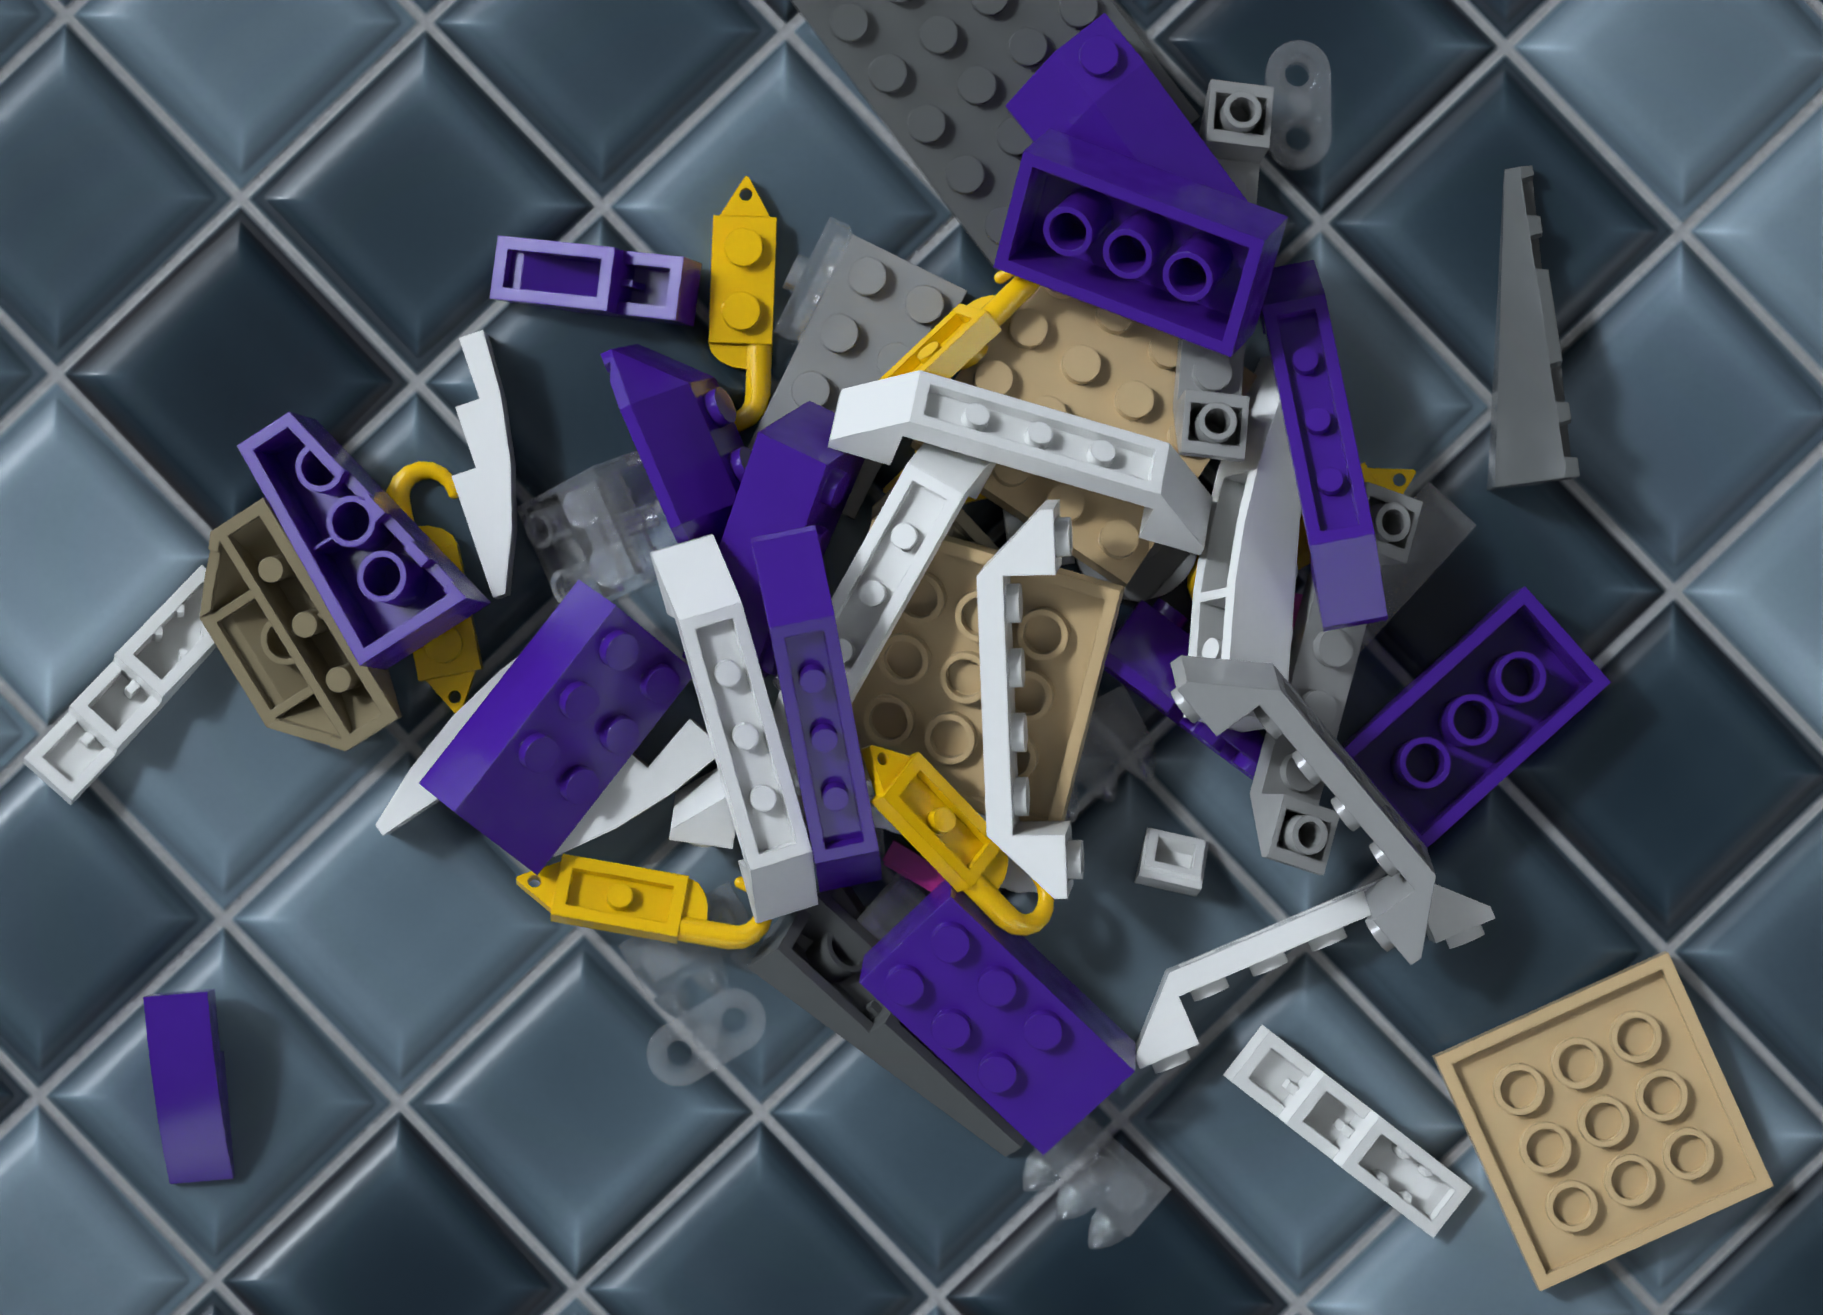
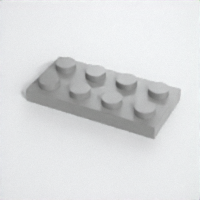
(858, 332)

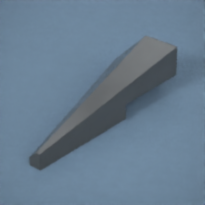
(1528, 396)
(818, 965)

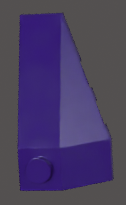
(1112, 99)
(1141, 661)

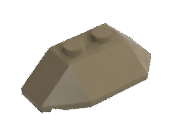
(284, 638)

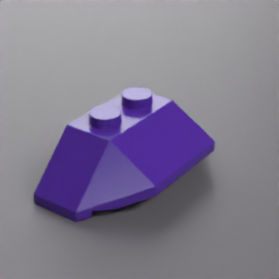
(682, 437)

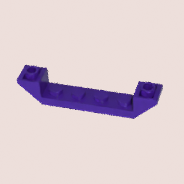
(1322, 449)
(817, 707)

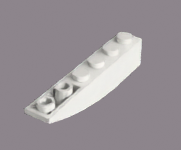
(1251, 548)

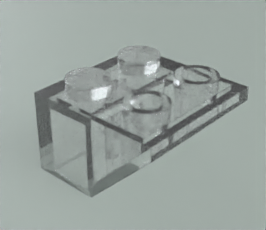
(599, 529)

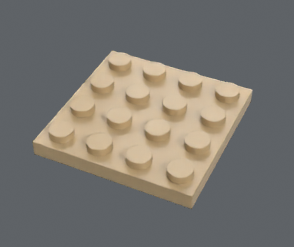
(1096, 369)
(929, 683)
(1603, 1121)

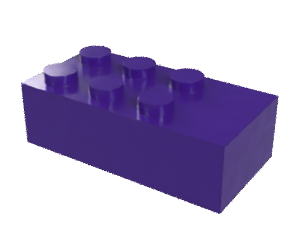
(1140, 242)
(1475, 714)
(557, 727)
(999, 1016)

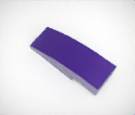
(596, 280)
(189, 1085)

